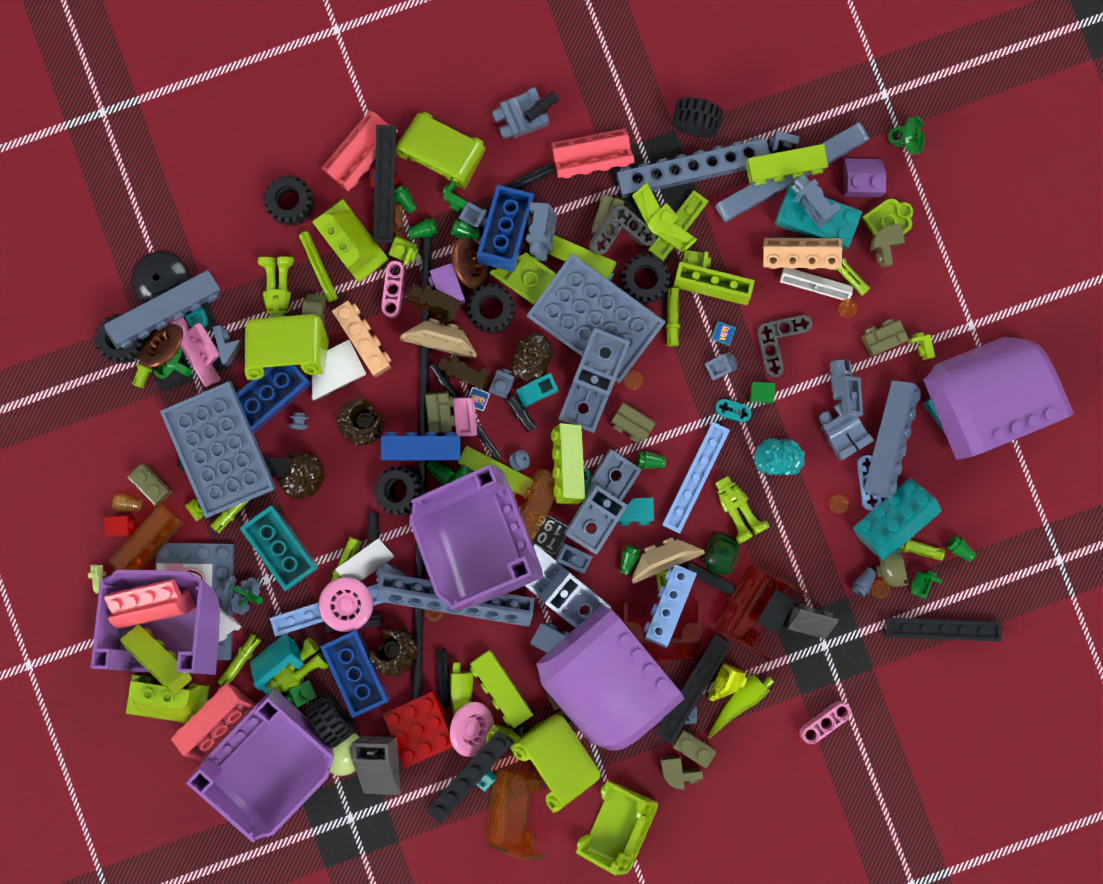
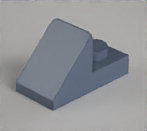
(226, 350)
(573, 558)

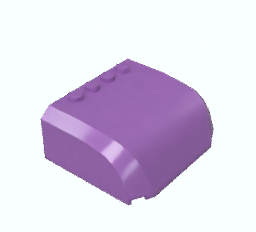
(996, 395)
(474, 539)
(189, 636)
(607, 682)
(264, 768)

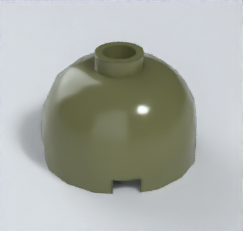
(893, 570)

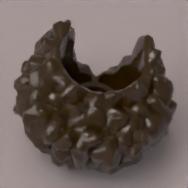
(532, 357)
(359, 422)
(305, 477)
(395, 653)

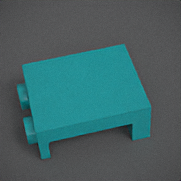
(273, 660)

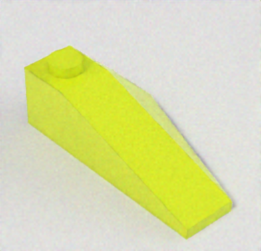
(727, 682)

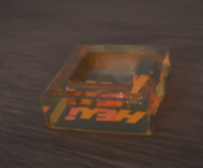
(398, 216)

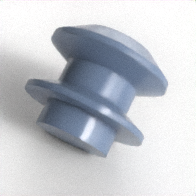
(299, 421)
(519, 460)

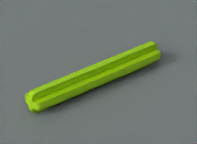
(318, 267)

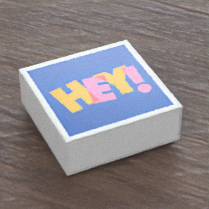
(480, 398)

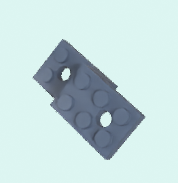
(594, 380)
(603, 501)
(563, 590)

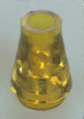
(126, 503)

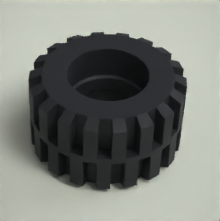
(697, 117)
(280, 187)
(652, 264)
(487, 292)
(108, 349)
(386, 486)
(329, 720)

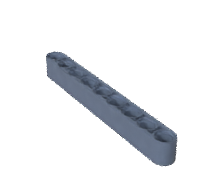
(753, 195)

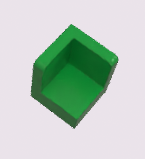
(762, 392)

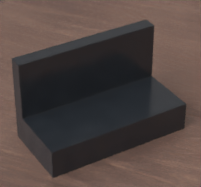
(776, 611)

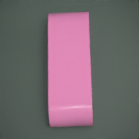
(390, 280)
(815, 723)

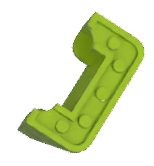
(441, 149)
(285, 343)
(558, 759)
(618, 829)

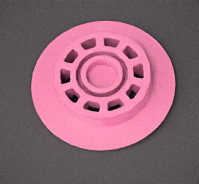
(345, 604)
(467, 728)

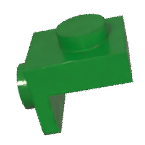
(454, 201)
(923, 582)
(300, 694)

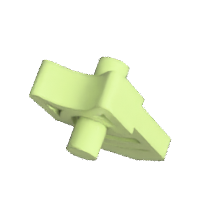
(96, 574)

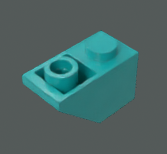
(537, 390)
(638, 510)

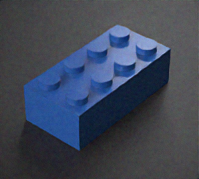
(505, 228)
(271, 394)
(420, 447)
(354, 673)

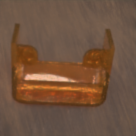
(510, 814)

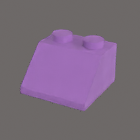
(864, 178)
(445, 281)

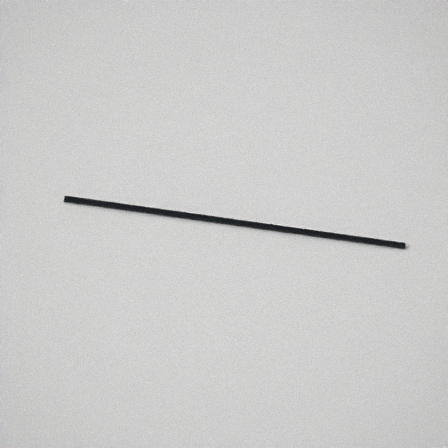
(421, 468)

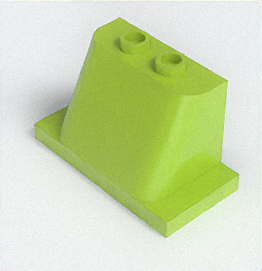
(350, 241)
(157, 702)

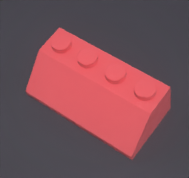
(212, 722)

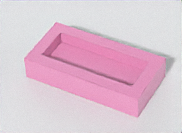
(465, 416)

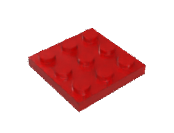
(419, 729)

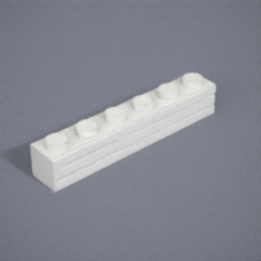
(816, 284)

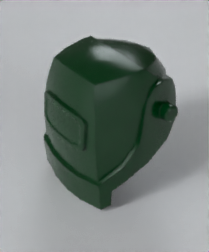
(721, 553)

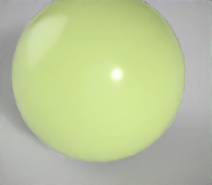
(343, 758)

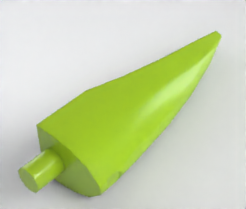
(460, 687)
(741, 701)

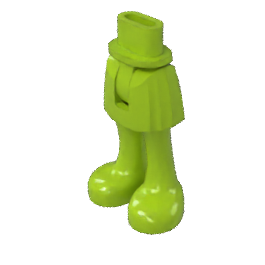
(276, 299)
(733, 498)
(289, 677)

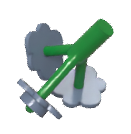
(248, 588)

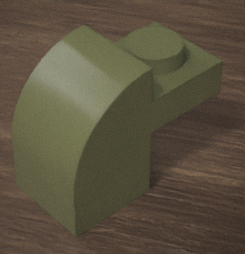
(885, 239)
(315, 305)
(675, 776)

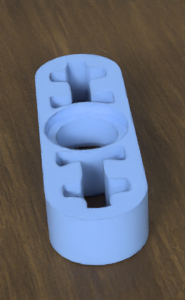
(865, 497)

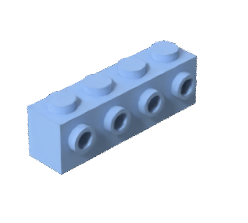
(670, 605)

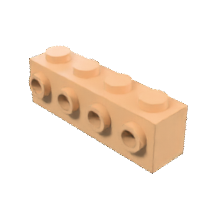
(803, 253)
(362, 339)

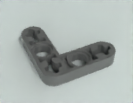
(618, 224)
(776, 334)

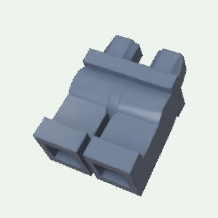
(512, 112)
(813, 201)
(541, 230)
(844, 432)

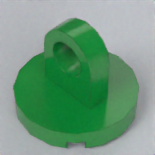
(912, 135)
(165, 369)

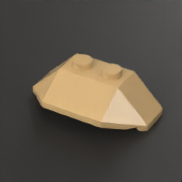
(441, 338)
(664, 557)

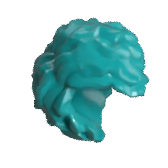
(779, 457)

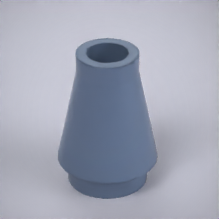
(864, 582)

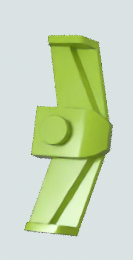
(661, 220)

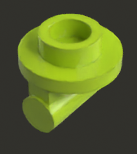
(195, 509)

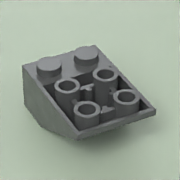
(810, 621)
(377, 764)

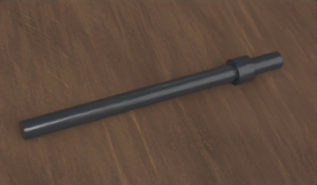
(444, 381)

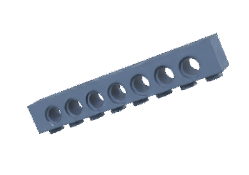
(628, 187)
(421, 594)

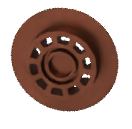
(465, 263)
(161, 346)

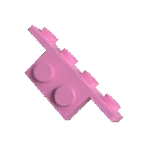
(199, 351)

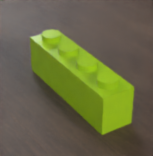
(786, 164)
(713, 283)
(568, 464)
(155, 658)
(501, 688)

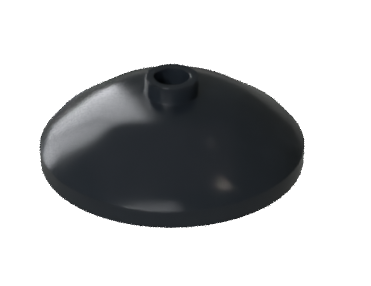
(162, 263)

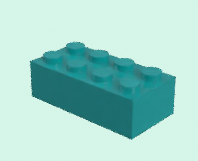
(795, 219)
(897, 519)
(279, 547)

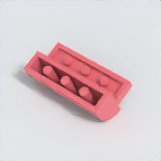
(355, 153)
(592, 153)
(148, 603)

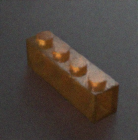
(537, 501)
(147, 539)

